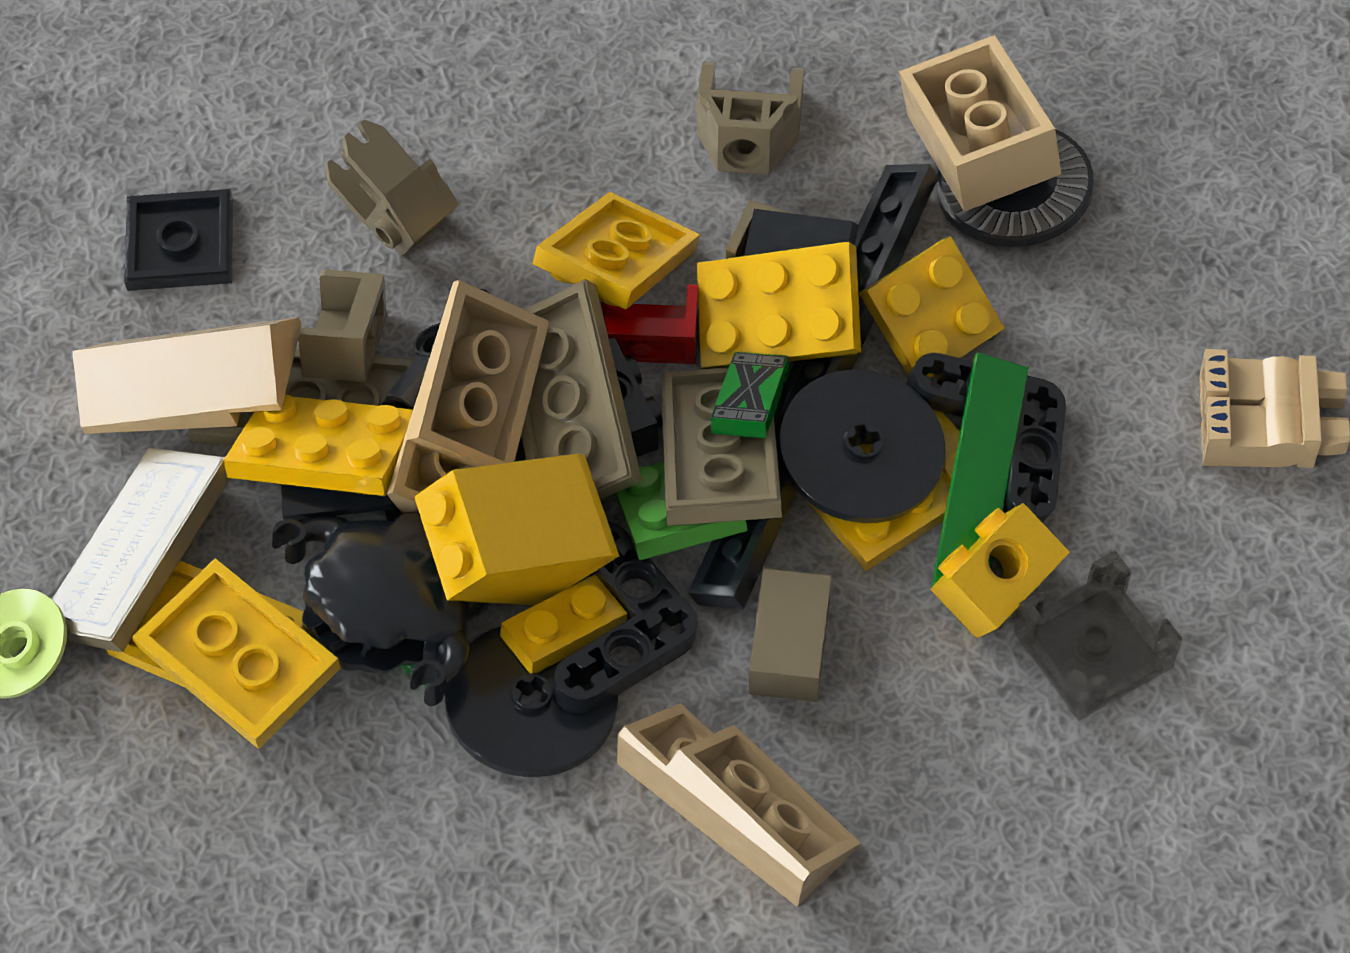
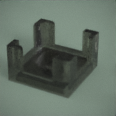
(1096, 639)

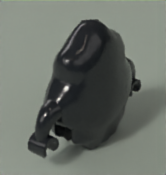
(380, 598)

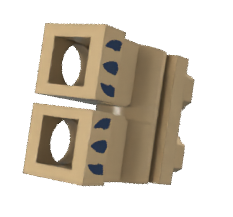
(1269, 411)

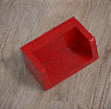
(656, 331)

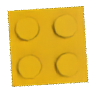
(932, 306)

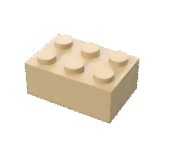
(980, 123)

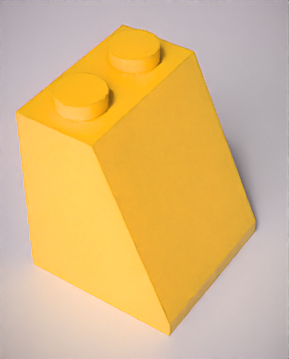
(516, 529)

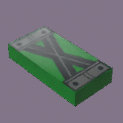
(749, 395)

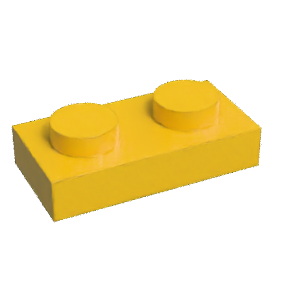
(562, 624)

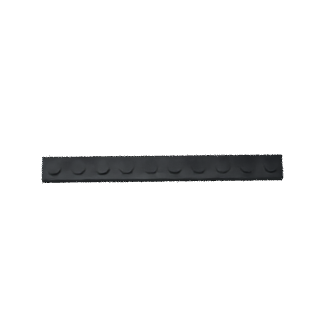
(882, 238)

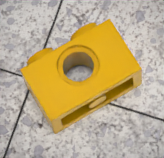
(1026, 555)

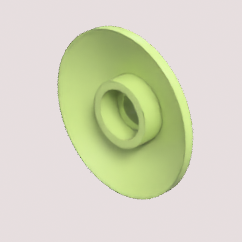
(39, 623)

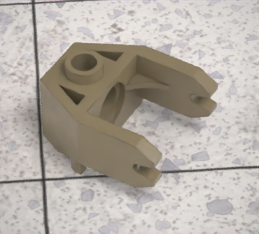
(764, 139)
(390, 189)

